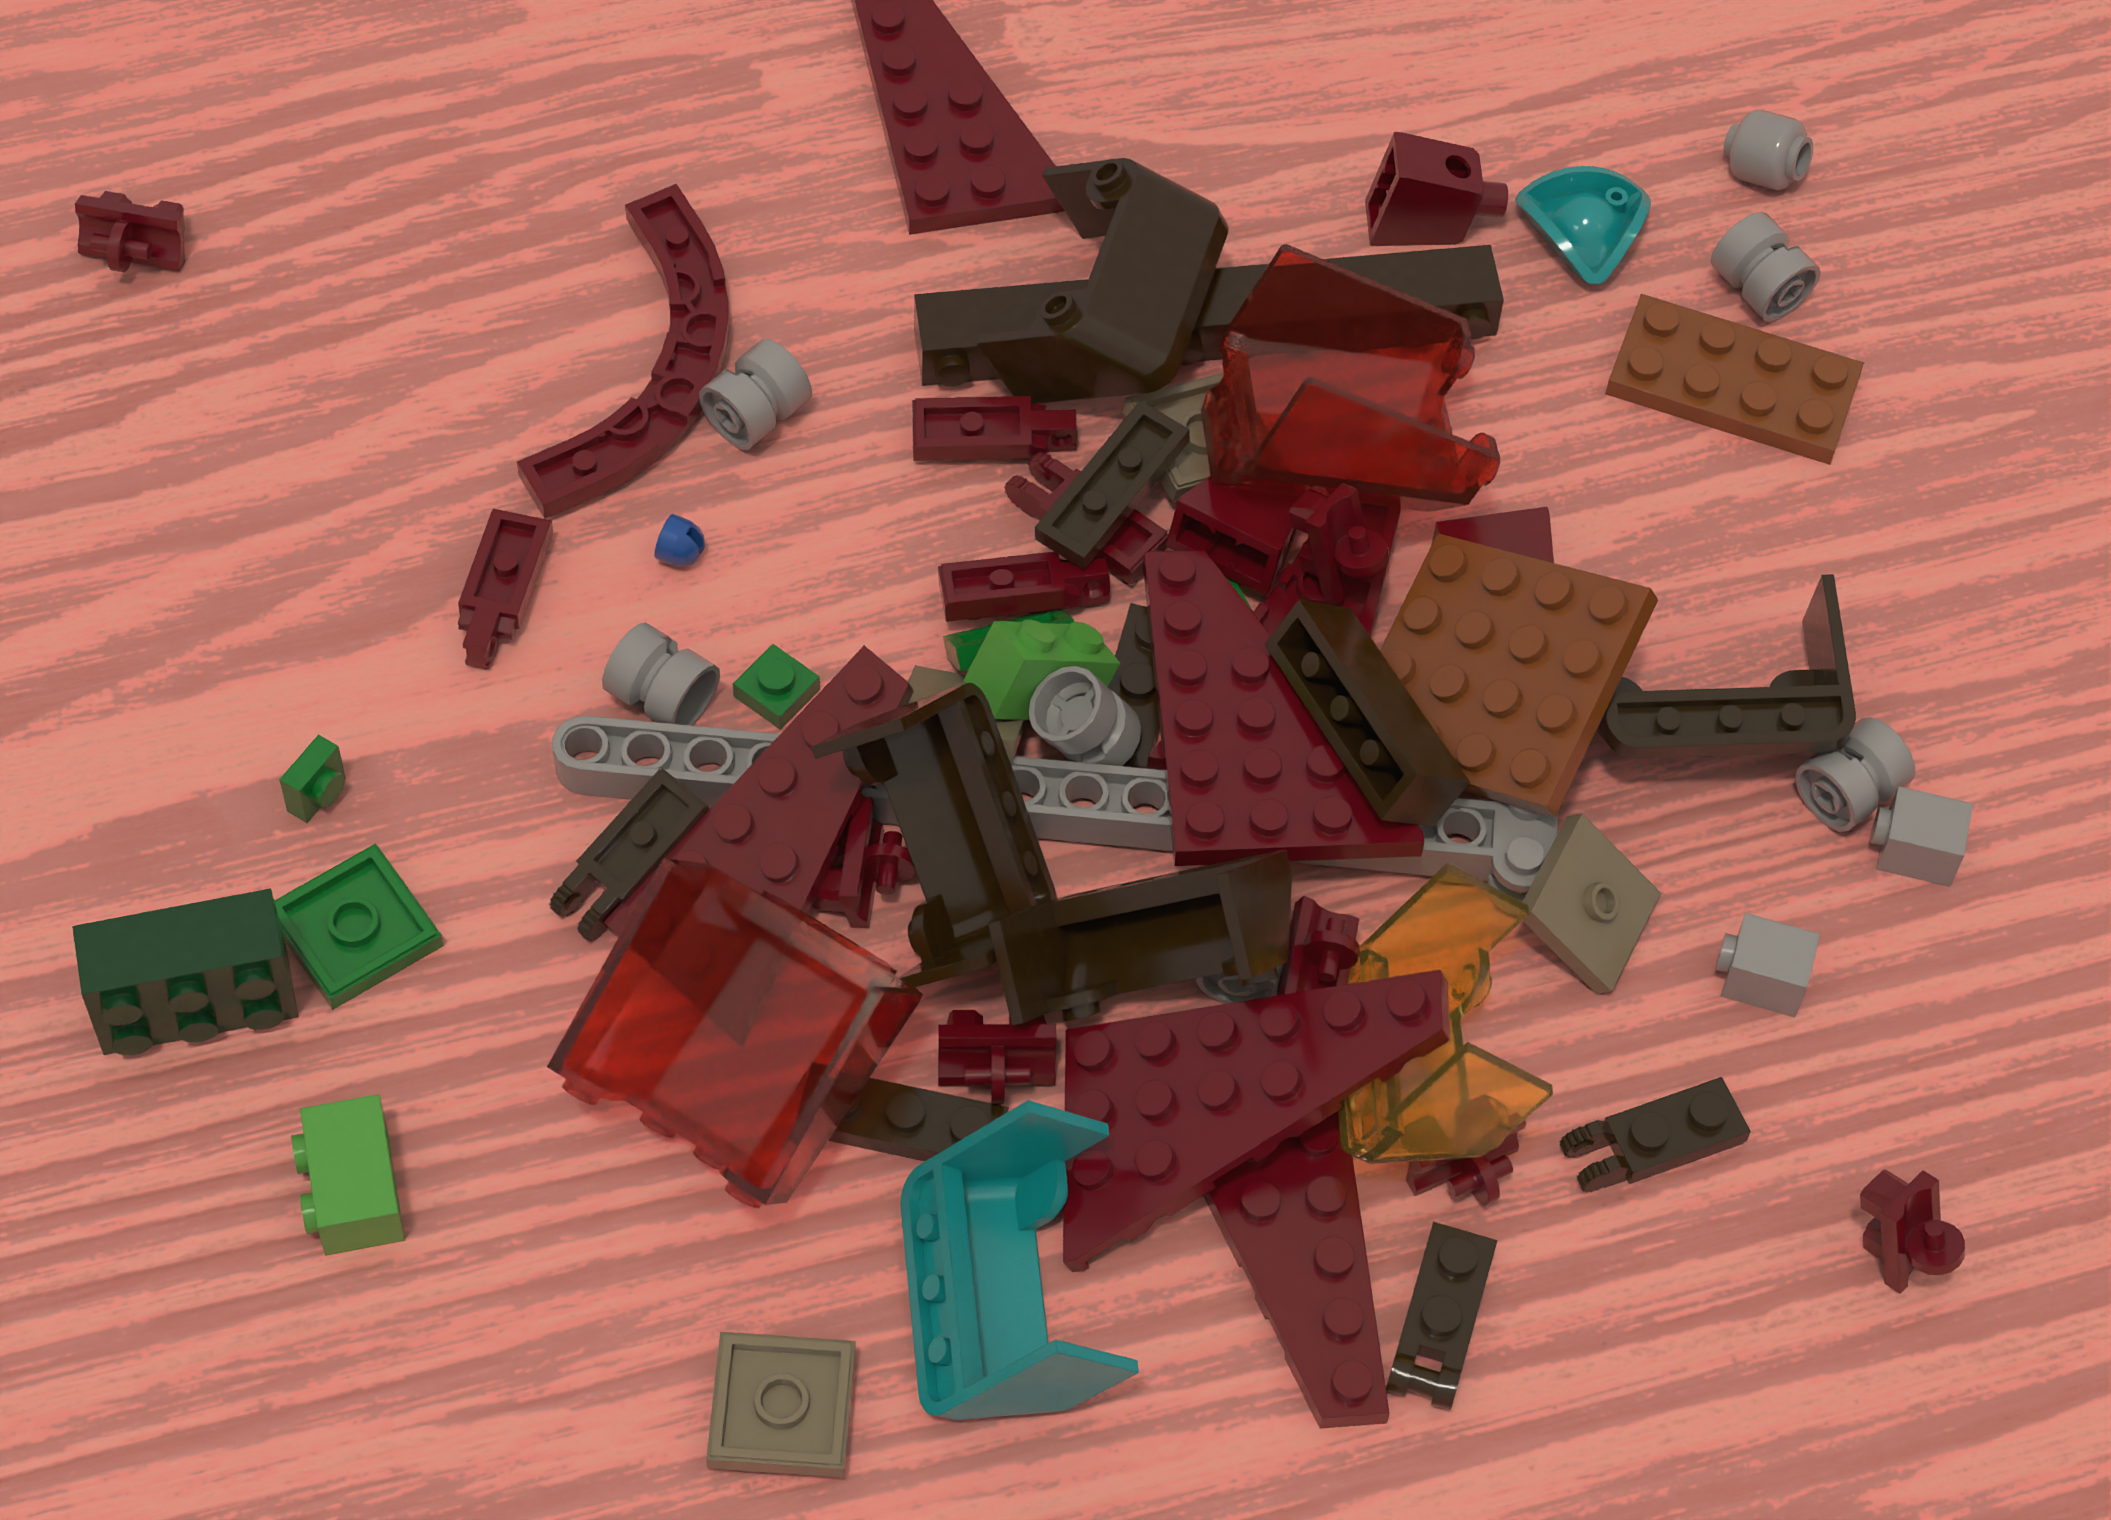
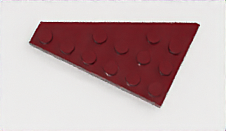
(1236, 739)
(1224, 1085)

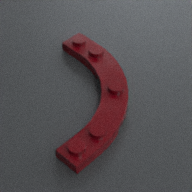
(688, 361)

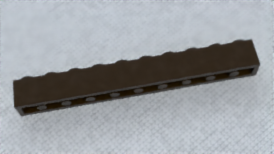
(951, 321)

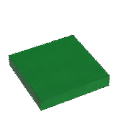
(355, 926)

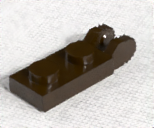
(629, 850)
(1659, 1135)

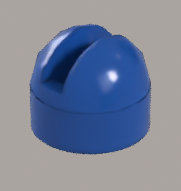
(679, 542)

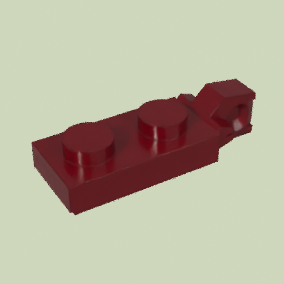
(989, 428)
(501, 582)
(1020, 585)

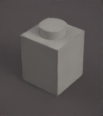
(1922, 835)
(1767, 964)

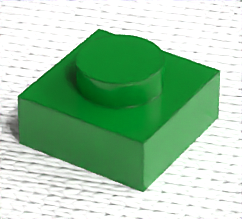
(776, 686)
(313, 779)

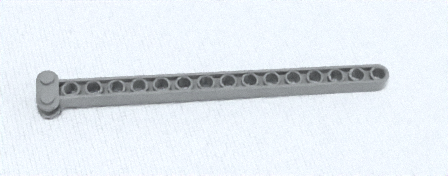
(1504, 847)

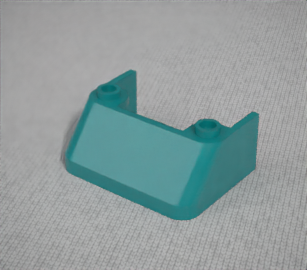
(978, 1271)

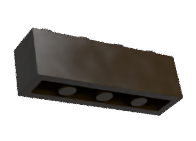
(1366, 714)

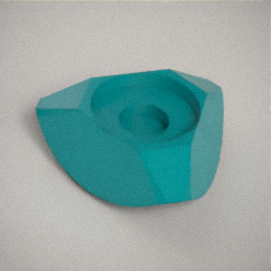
(1586, 217)

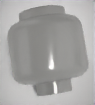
(1768, 150)

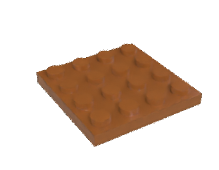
(1514, 663)

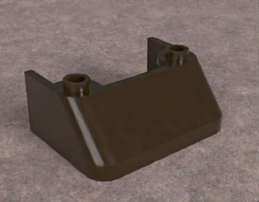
(1140, 299)
(1793, 715)
(957, 820)
(1146, 936)

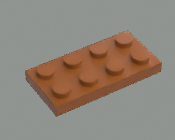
(1734, 378)

